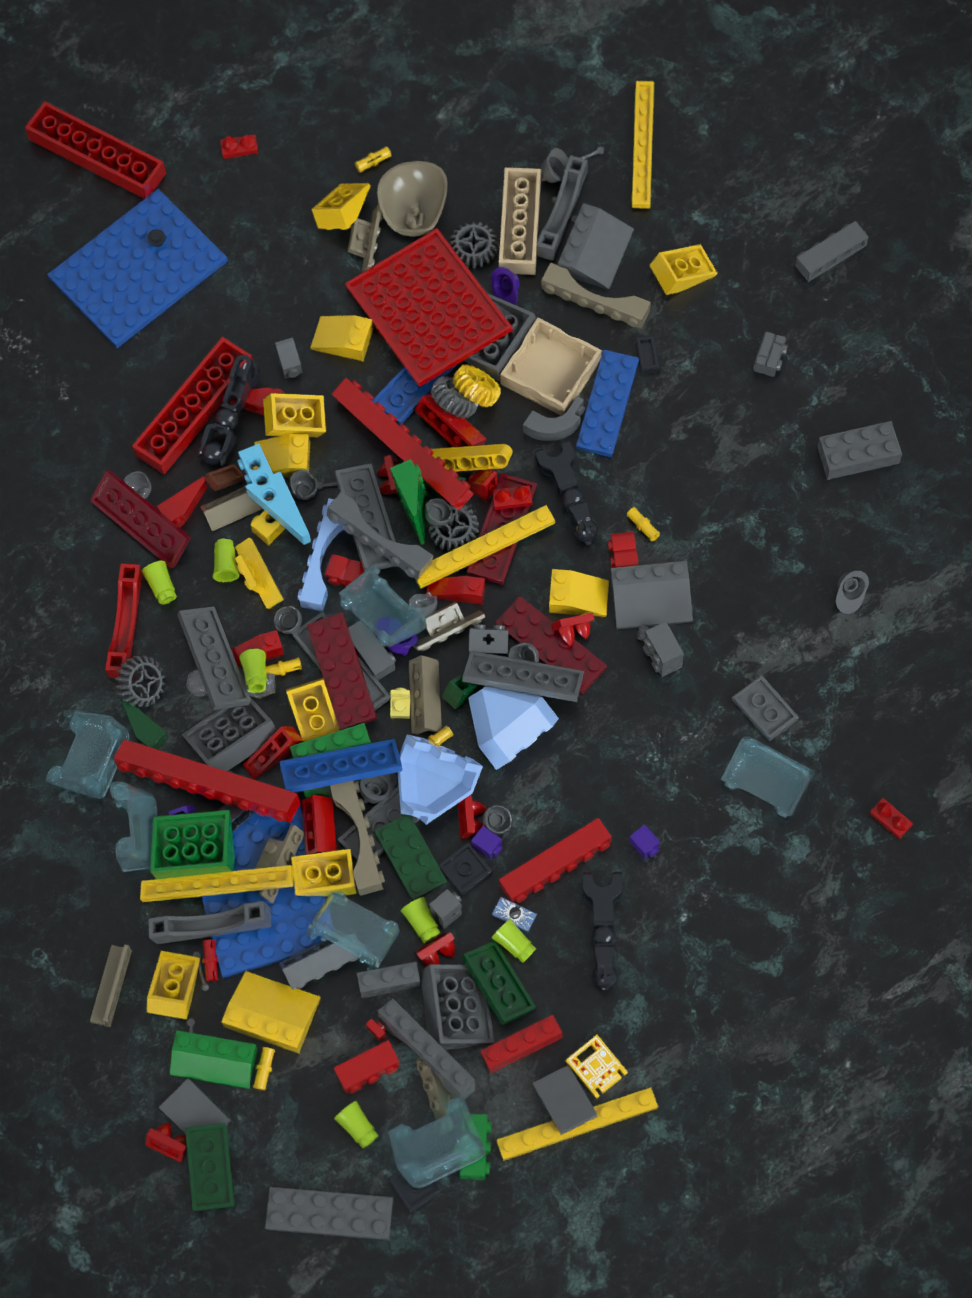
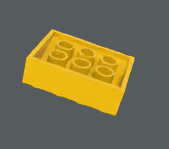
(271, 1012)

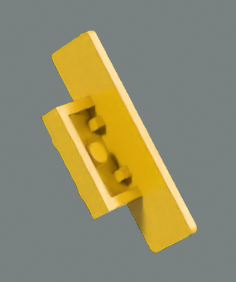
(256, 573)

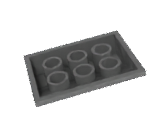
(595, 247)
(497, 355)
(651, 594)
(230, 735)
(455, 1007)

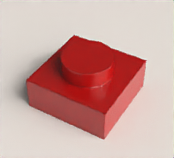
(376, 1029)

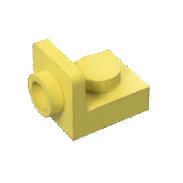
(400, 703)

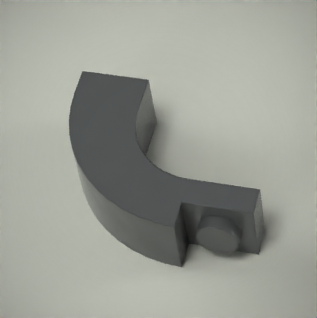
(554, 428)

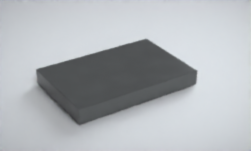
(765, 708)
(564, 1099)
(191, 1108)

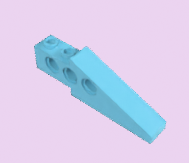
(282, 505)

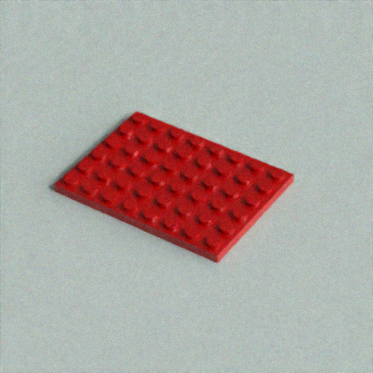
(428, 307)

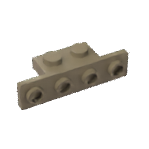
(363, 238)
(446, 622)
(279, 854)
(435, 1090)

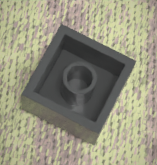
(663, 649)

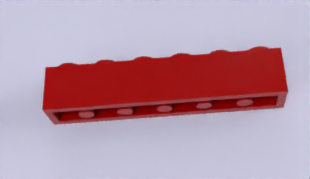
(555, 861)

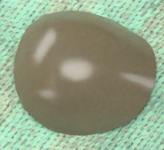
(412, 197)

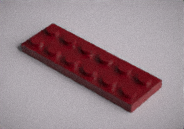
(140, 519)
(496, 566)
(533, 627)
(341, 671)

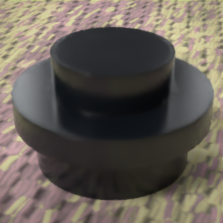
(156, 238)

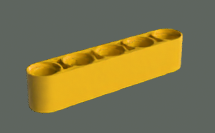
(495, 456)

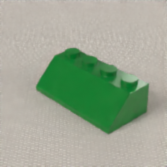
(213, 1059)

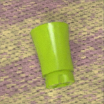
(224, 561)
(159, 581)
(254, 668)
(421, 919)
(514, 941)
(357, 1124)

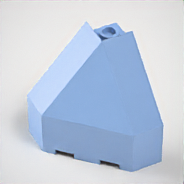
(508, 722)
(433, 778)

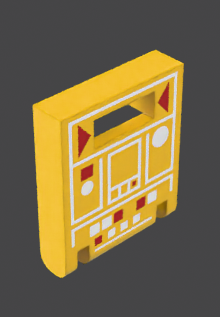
(598, 1069)

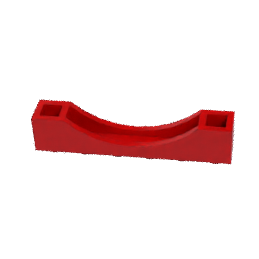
(127, 606)

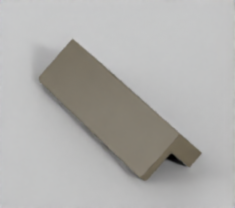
(230, 508)
(425, 695)
(111, 985)

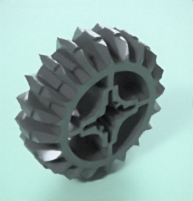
(485, 246)
(450, 399)
(466, 532)
(134, 673)

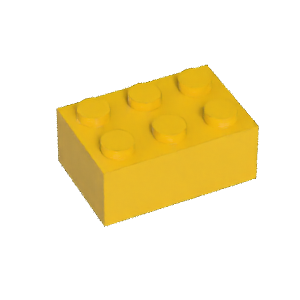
(294, 414)

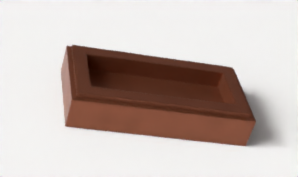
(224, 477)

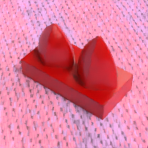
(239, 146)
(387, 486)
(512, 497)
(567, 625)
(467, 810)
(891, 818)
(442, 943)
(160, 1141)

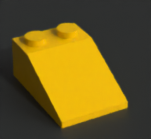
(341, 206)
(682, 268)
(343, 336)
(286, 453)
(578, 593)
(312, 709)
(324, 873)
(173, 985)

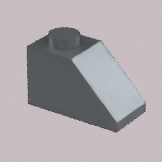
(288, 358)

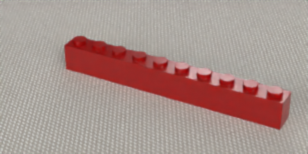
(404, 445)
(207, 781)

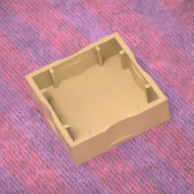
(551, 367)

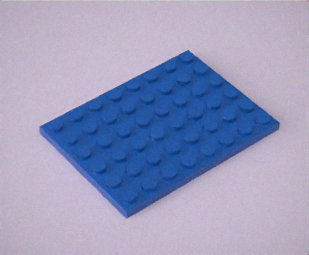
(128, 282)
(289, 913)

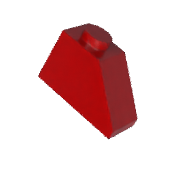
(483, 483)

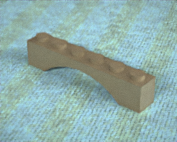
(628, 309)
(365, 872)

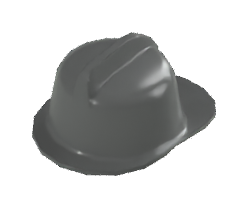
(554, 166)
(851, 591)
(377, 788)

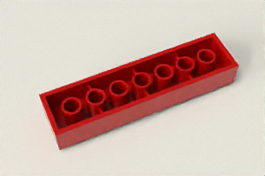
(95, 150)
(188, 408)

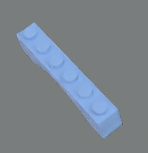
(314, 591)

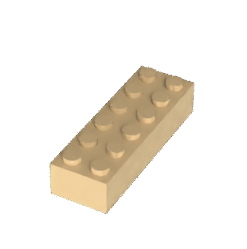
(520, 220)

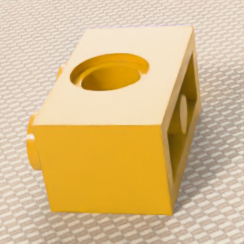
(266, 531)

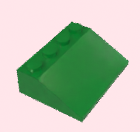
(411, 494)
(338, 740)
(192, 844)

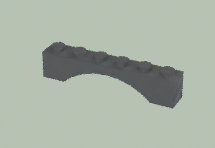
(569, 191)
(410, 558)
(180, 928)
(447, 1069)

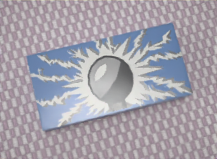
(520, 916)

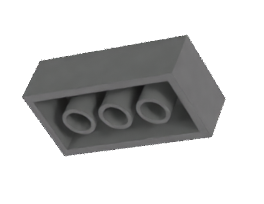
(859, 450)

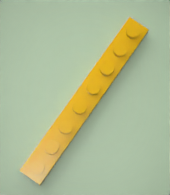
(643, 144)
(487, 545)
(217, 883)
(548, 1133)

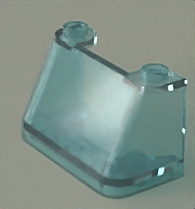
(382, 609)
(91, 757)
(768, 775)
(135, 851)
(354, 929)
(438, 1146)

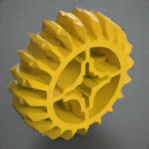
(476, 385)

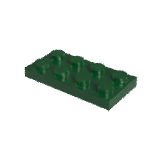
(410, 856)
(498, 982)
(209, 1167)

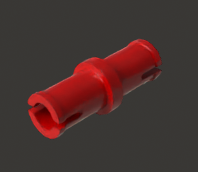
(210, 960)

